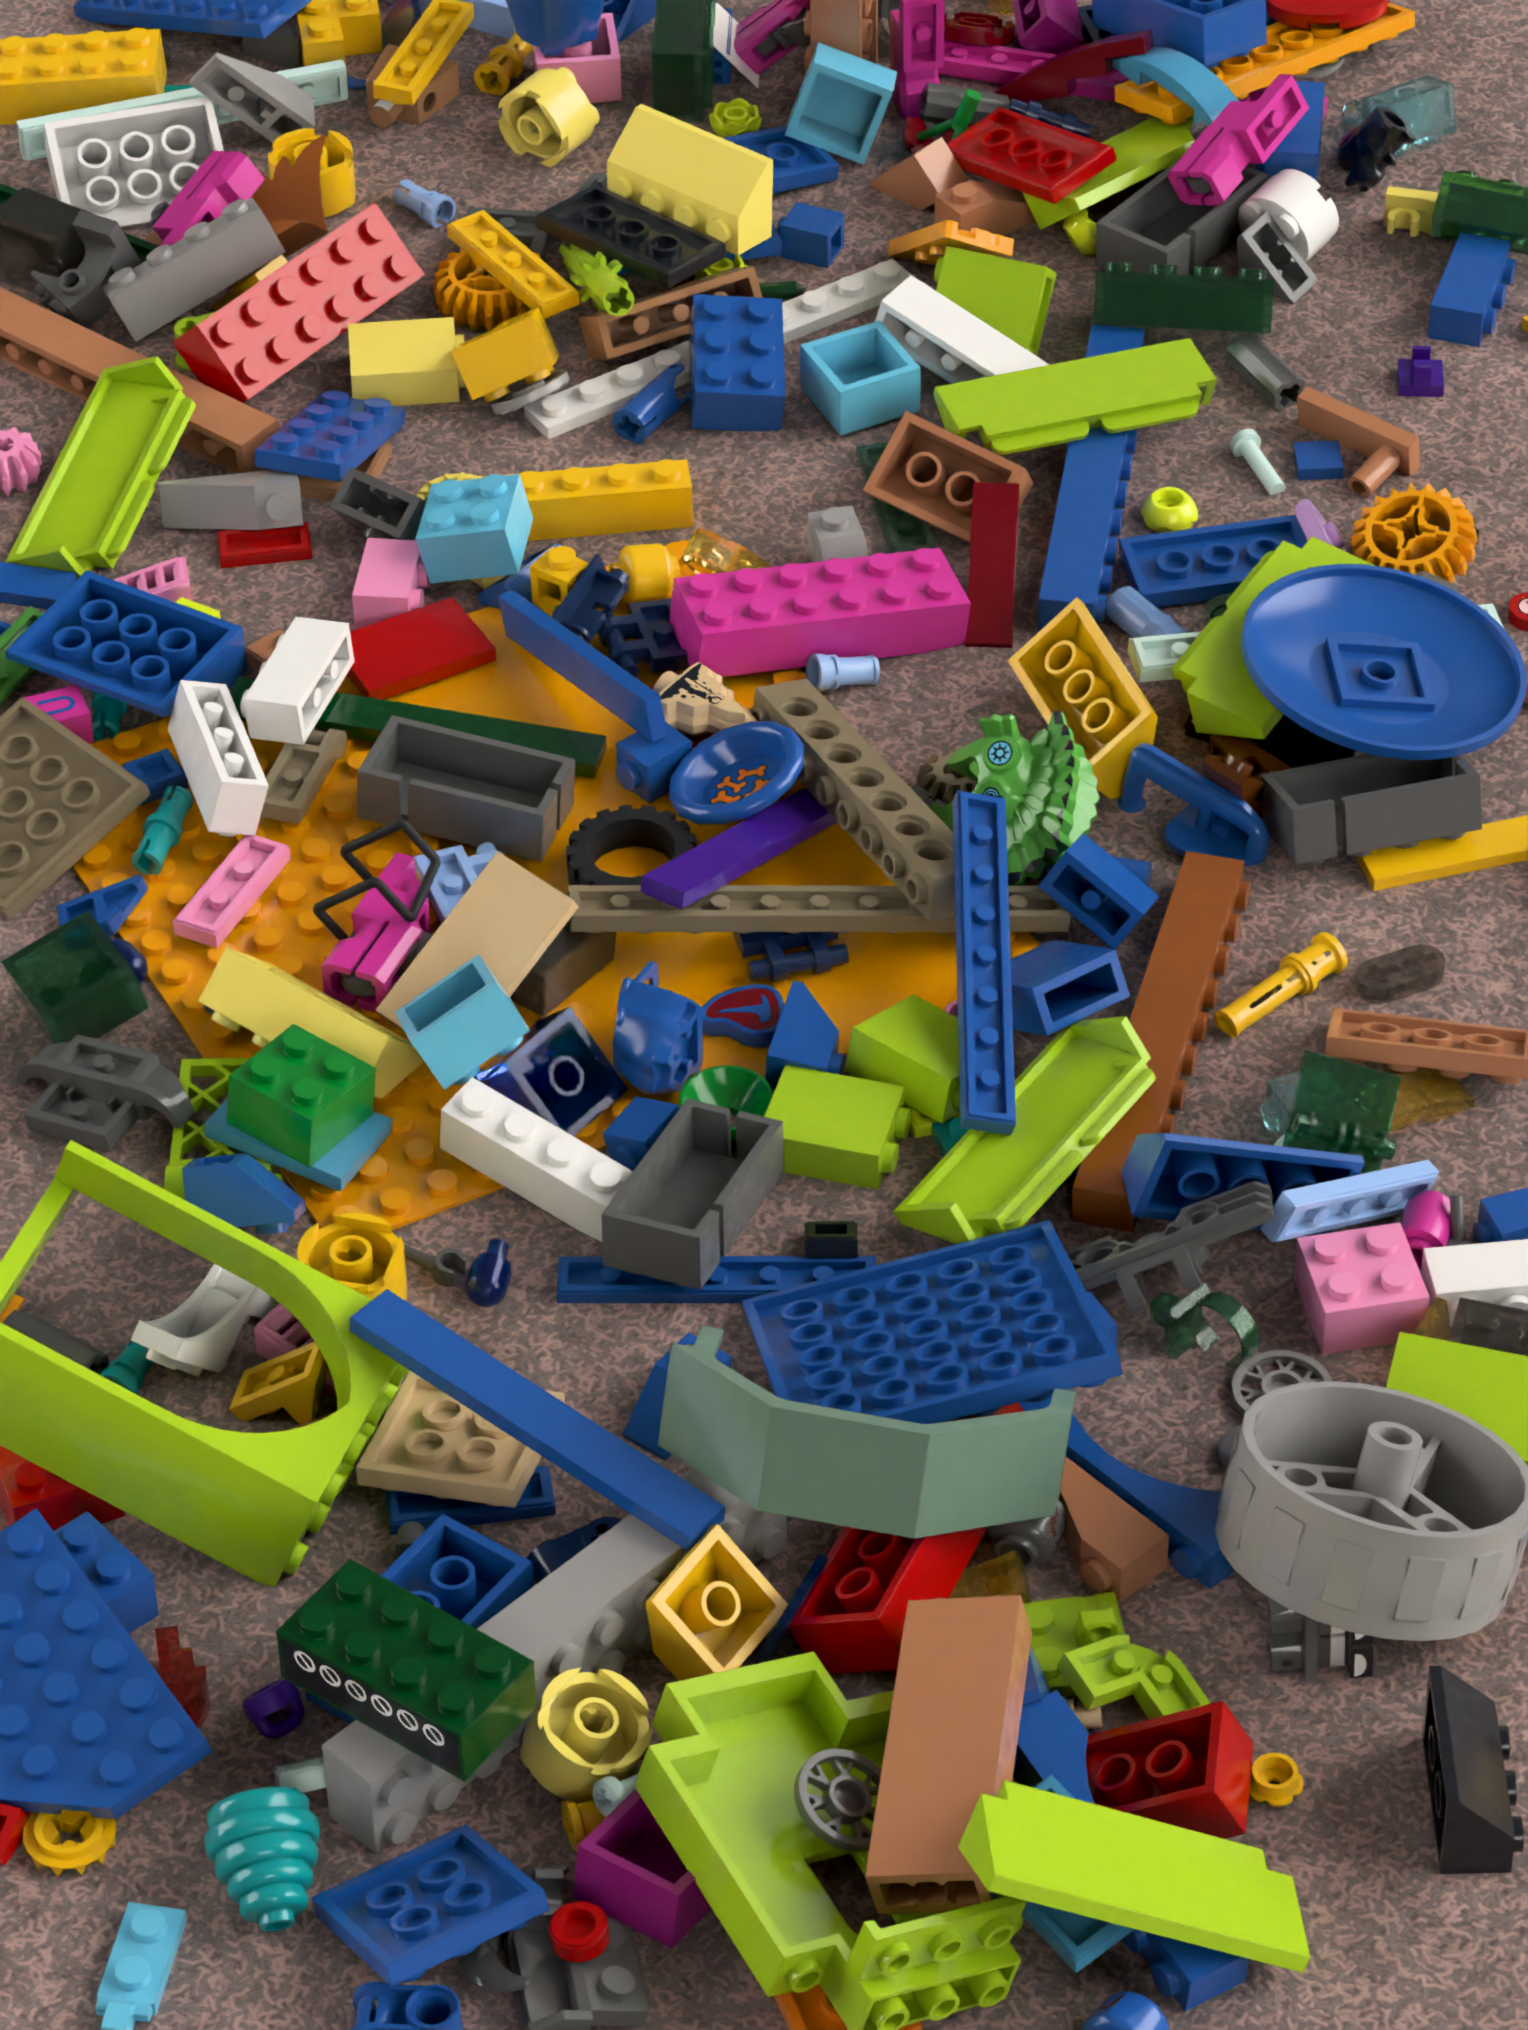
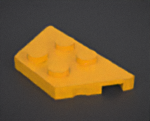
(930, 242)

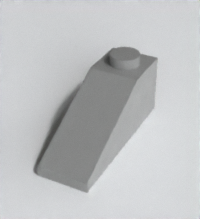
(255, 96)
(232, 501)

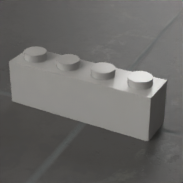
(193, 268)

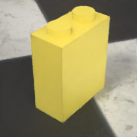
(405, 361)

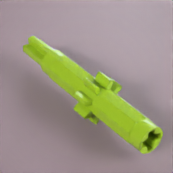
(598, 280)

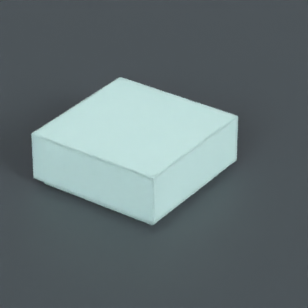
(302, 1775)

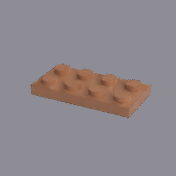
(1429, 1043)

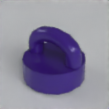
(271, 1699)

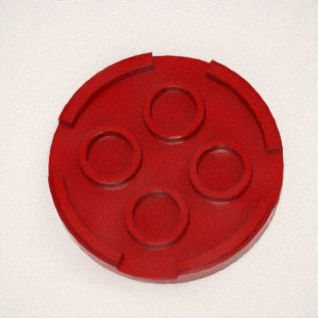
(1326, 12)

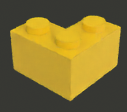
(338, 29)
(505, 355)

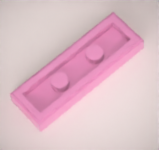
(231, 890)

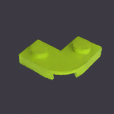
(1118, 1669)

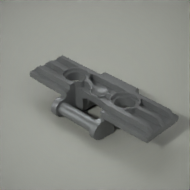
(1183, 1241)

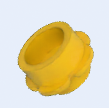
(1275, 1768)

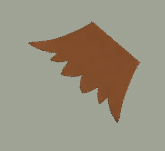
(290, 201)

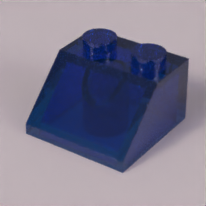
(557, 1073)

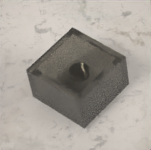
(37, 237)

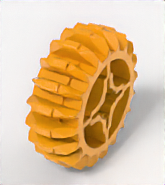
(473, 294)
(1405, 531)

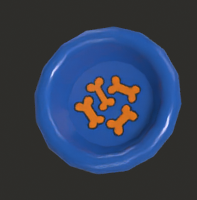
(736, 773)

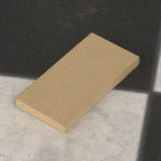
(503, 918)

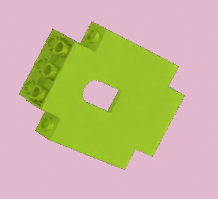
(732, 1817)

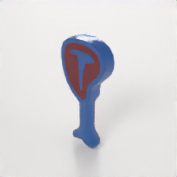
(744, 1014)

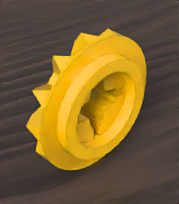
(43, 1840)

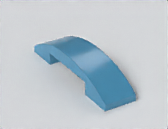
(1180, 76)

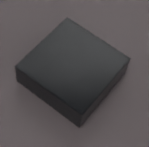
(831, 1239)

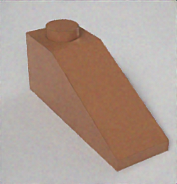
(983, 206)
(1108, 1537)

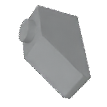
(835, 534)

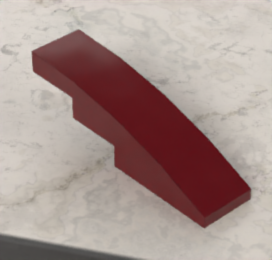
(1058, 75)
(992, 564)

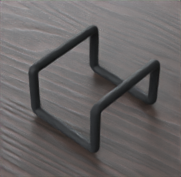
(371, 882)

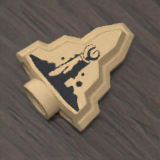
(699, 702)

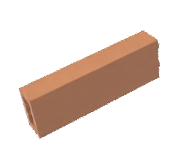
(944, 1746)

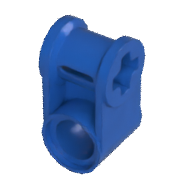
(406, 2007)

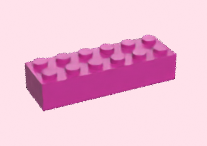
(835, 606)

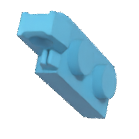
(139, 1965)

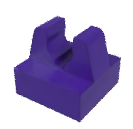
(1420, 374)

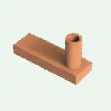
(1383, 443)

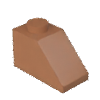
(922, 175)

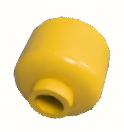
(649, 570)

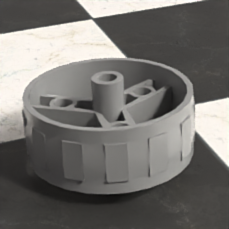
(1374, 1511)

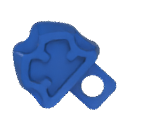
(656, 1035)

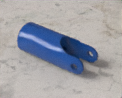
(650, 406)

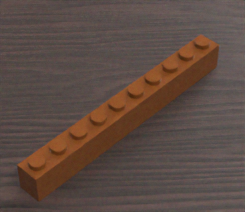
(1168, 1022)

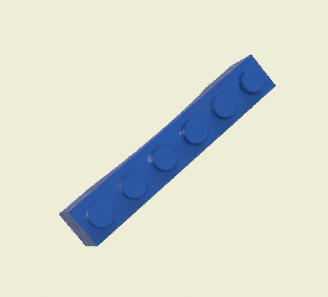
(1180, 1511)
(1056, 1744)

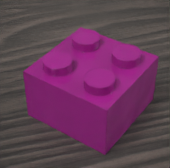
(637, 1875)

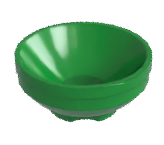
(729, 1088)

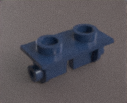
(592, 590)

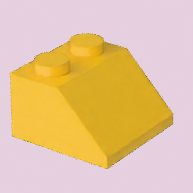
(711, 1609)

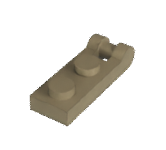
(300, 774)

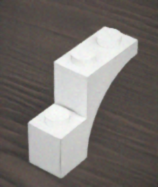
(205, 1325)

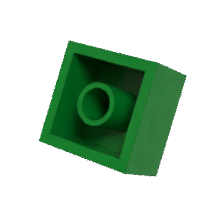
(301, 1095)

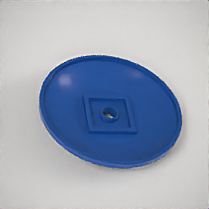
(1441, 660)

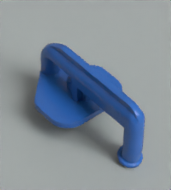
(1213, 820)

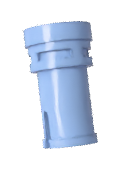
(427, 204)
(833, 671)

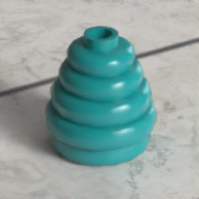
(265, 1853)

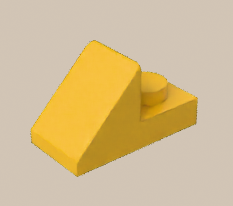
(286, 1381)

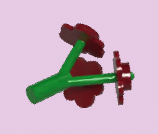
(917, 136)

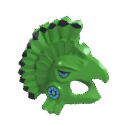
(1044, 785)

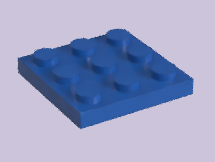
(430, 1905)

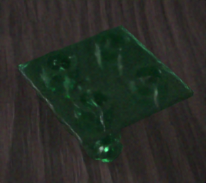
(1343, 1109)

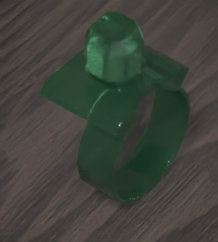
(1187, 1325)

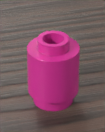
(1426, 1222)

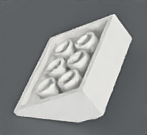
(130, 157)

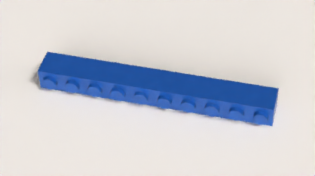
(1088, 504)

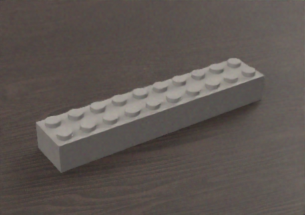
(576, 1617)

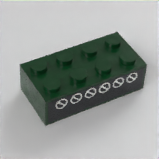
(407, 1669)

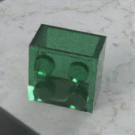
(75, 982)

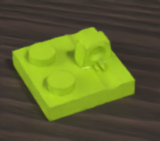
(1068, 1625)

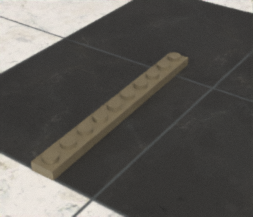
(790, 910)

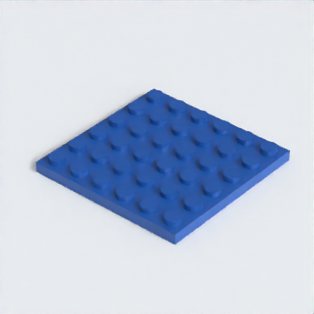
(937, 1331)

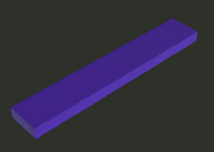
(737, 850)

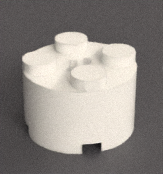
(1296, 208)

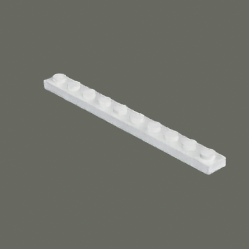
(801, 317)

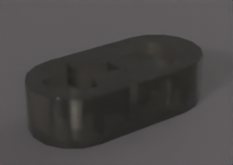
(1400, 974)

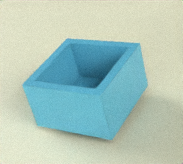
(841, 103)
(860, 377)
(474, 528)
(462, 1023)

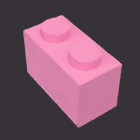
(388, 581)

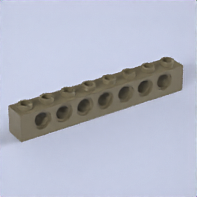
(866, 796)

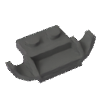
(100, 1091)
(574, 1993)

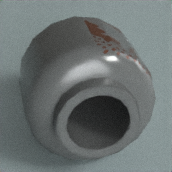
(1032, 1539)

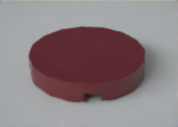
(978, 29)

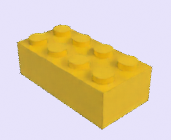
(78, 71)

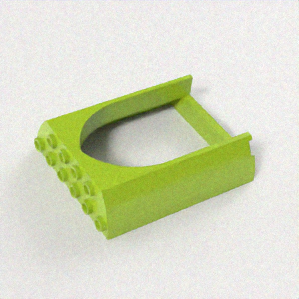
(209, 1487)

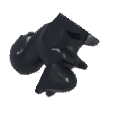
(1372, 147)

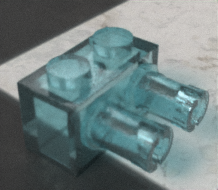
(1422, 102)

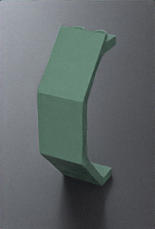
(860, 1465)

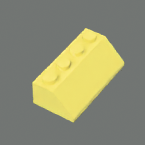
(694, 178)
(271, 1000)

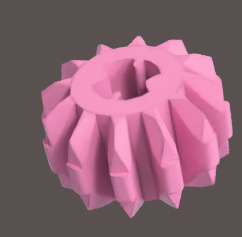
(18, 461)

